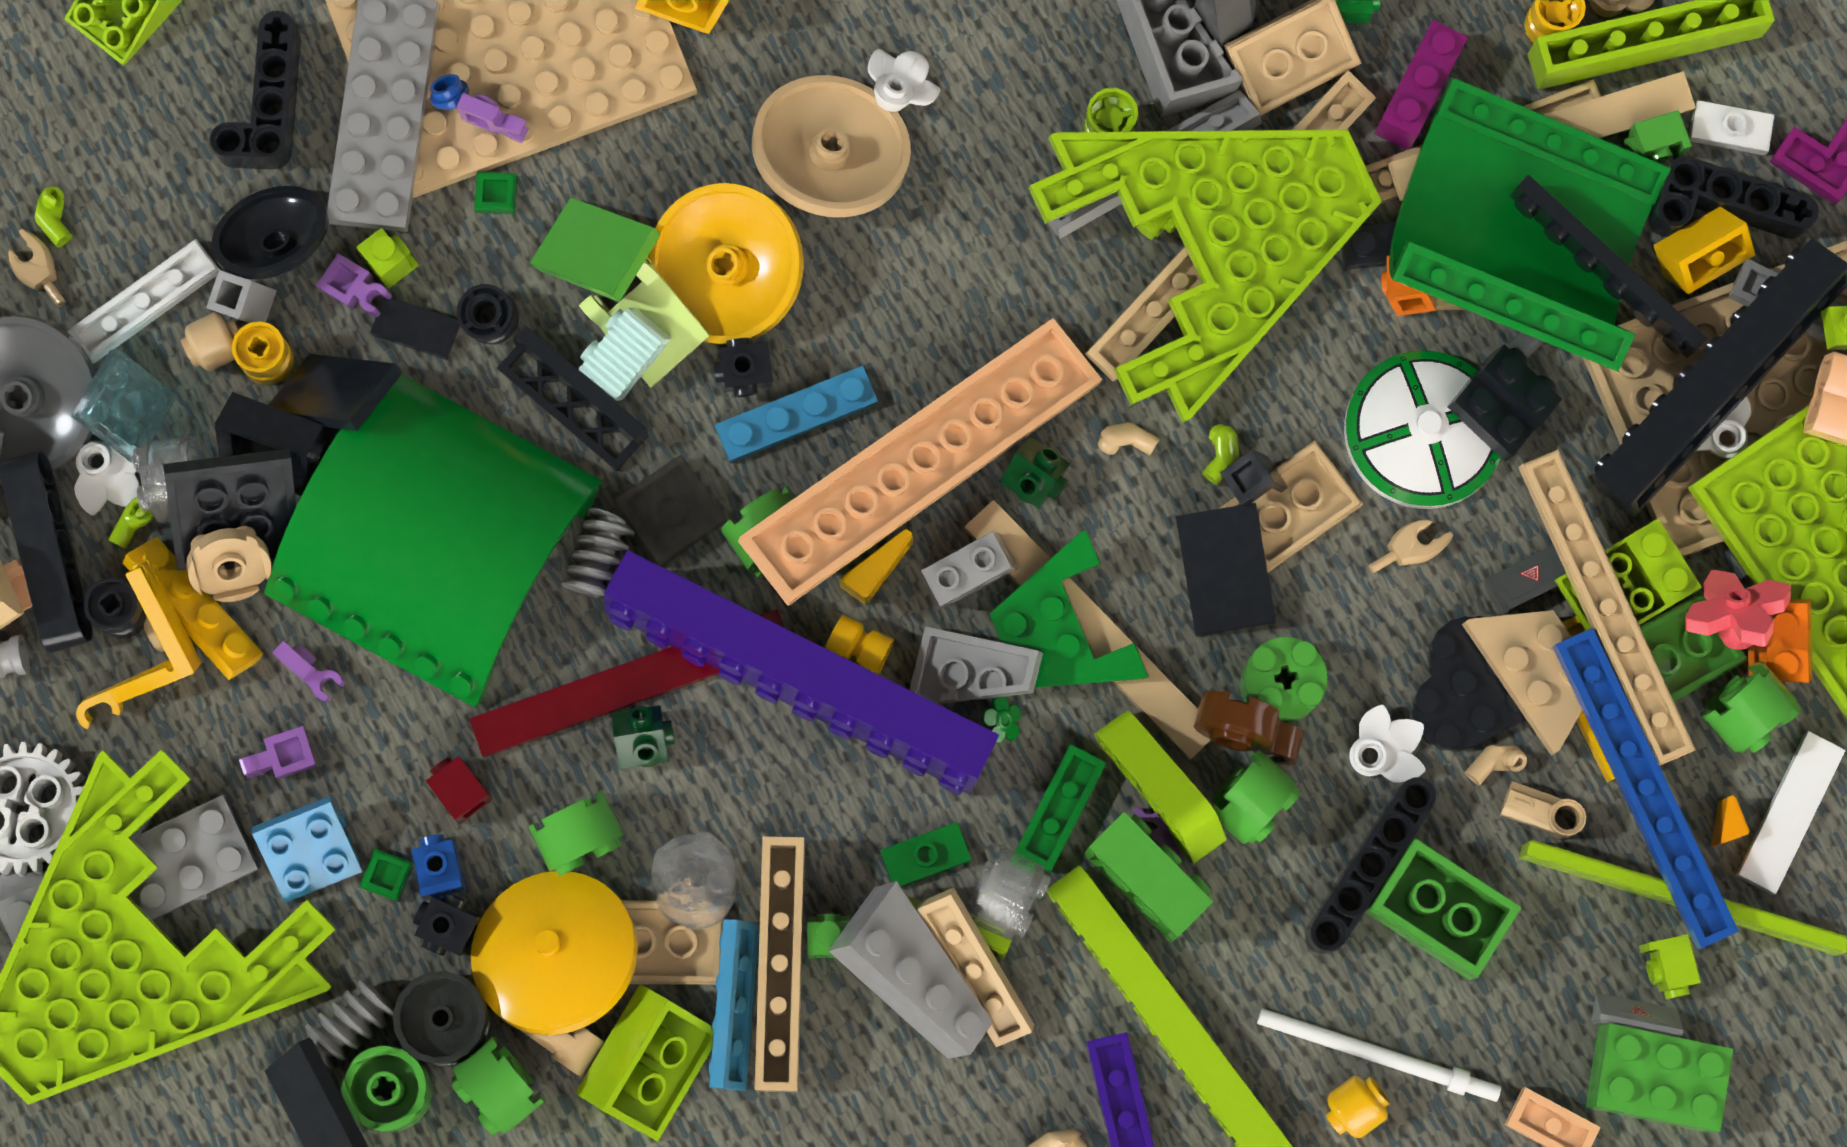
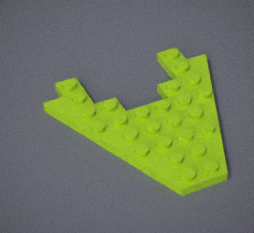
(1253, 215)
(100, 981)

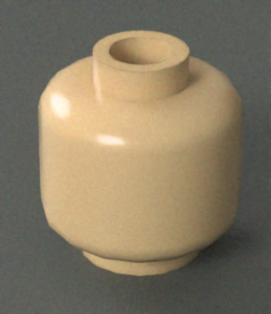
(210, 341)

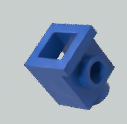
(448, 878)

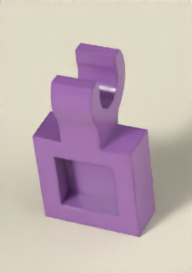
(300, 662)
(285, 754)

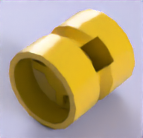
(1553, 16)
(269, 360)
(858, 646)

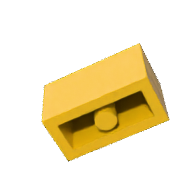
(1704, 250)

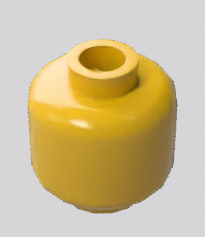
(1357, 1106)

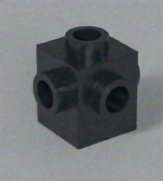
(755, 356)
(461, 925)

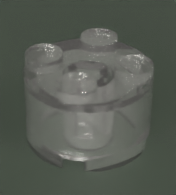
(149, 463)
(689, 859)
(1006, 893)

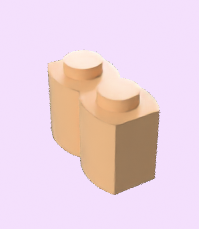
(1828, 406)

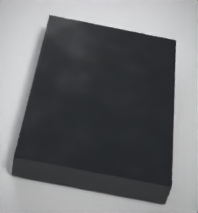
(336, 390)
(1225, 569)
(313, 1099)

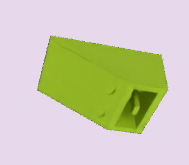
(119, 25)
(1648, 572)

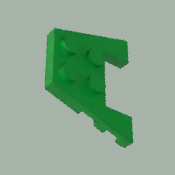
(1044, 620)

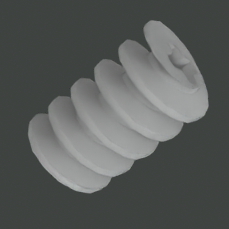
(598, 553)
(349, 1022)

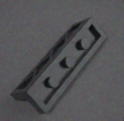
(582, 387)

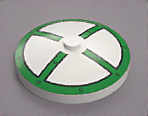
(1408, 438)

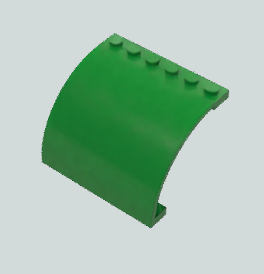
(1477, 251)
(427, 536)

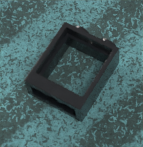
(258, 427)

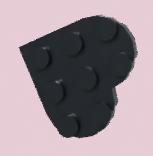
(1464, 696)

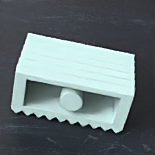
(623, 353)

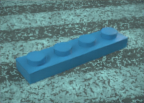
(796, 414)
(734, 1005)

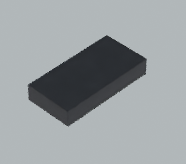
(415, 328)

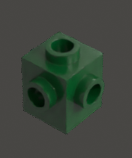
(1036, 473)
(642, 737)

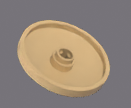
(830, 146)

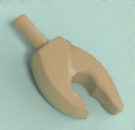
(39, 270)
(1407, 549)

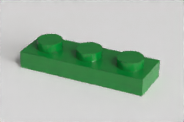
(1060, 807)

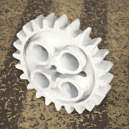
(51, 815)

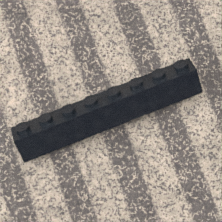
(1721, 377)

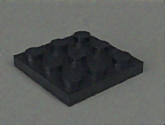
(230, 493)

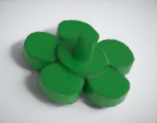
(1002, 718)

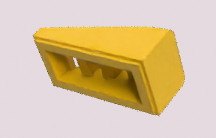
(871, 573)

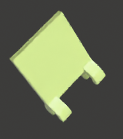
(665, 309)

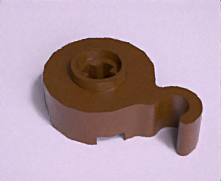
(1247, 726)

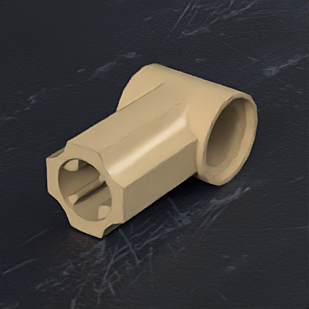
(1539, 810)
(573, 1049)

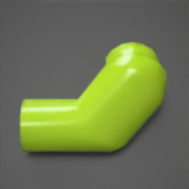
(49, 215)
(1226, 450)
(131, 520)

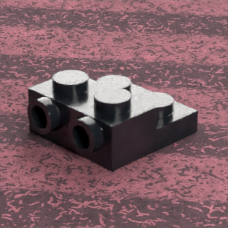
(1505, 401)

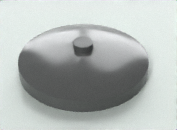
(40, 388)

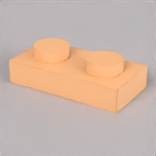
(1549, 1122)

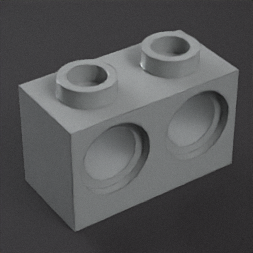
(969, 569)

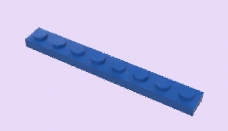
(1645, 789)

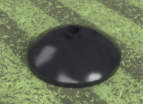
(270, 232)

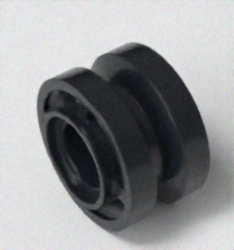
(473, 303)

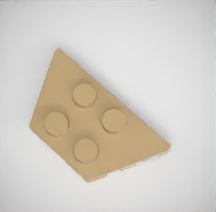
(1527, 666)

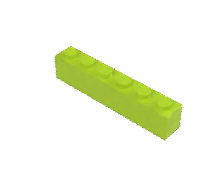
(1646, 39)

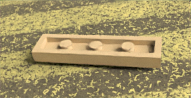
(977, 965)

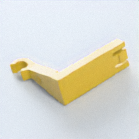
(172, 636)

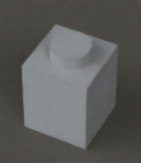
(241, 298)

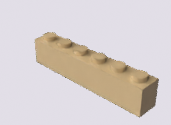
(780, 964)

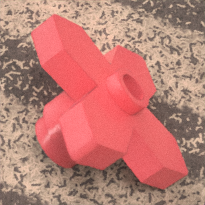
(1738, 613)

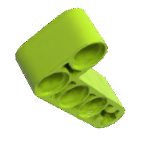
(1163, 786)

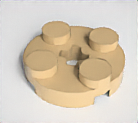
(225, 545)

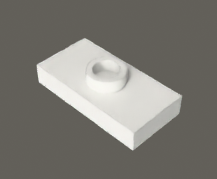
(1731, 127)

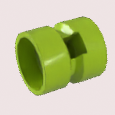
(1111, 112)

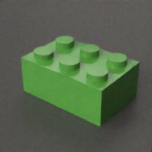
(1149, 876)
(1443, 910)
(1659, 1078)

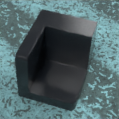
(1252, 477)

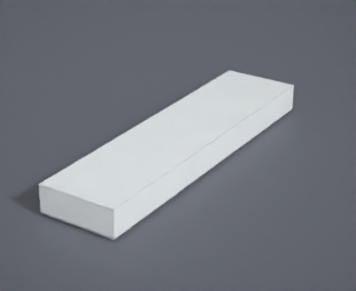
(144, 301)
(1790, 813)

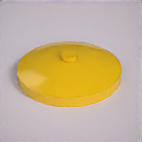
(730, 259)
(554, 953)

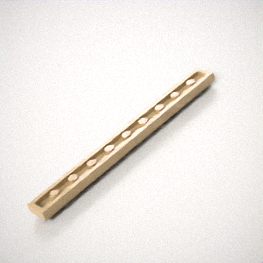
(1151, 309)

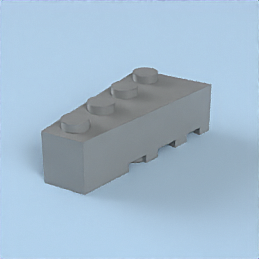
(1177, 55)
(910, 971)

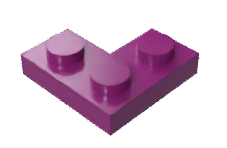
(1815, 165)

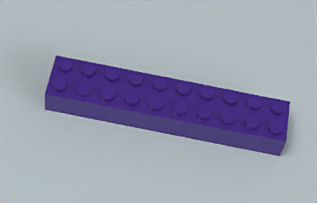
(798, 674)

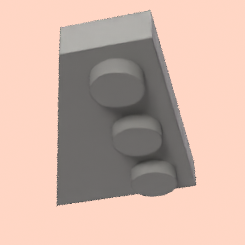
(971, 668)

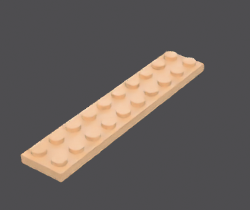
(919, 461)

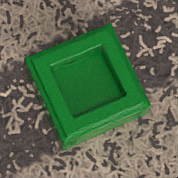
(495, 193)
(386, 875)

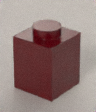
(458, 788)

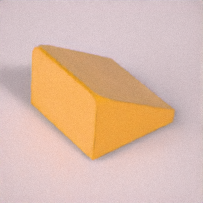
(1728, 822)

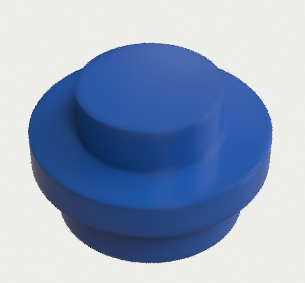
(447, 91)

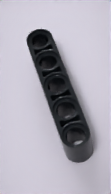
(45, 551)
(1386, 853)

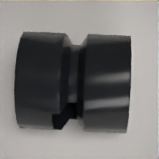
(114, 608)

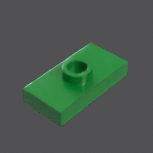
(926, 855)

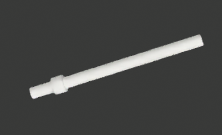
(1456, 1080)

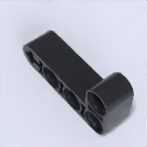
(266, 92)
(1739, 190)

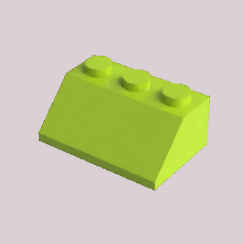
(647, 1063)

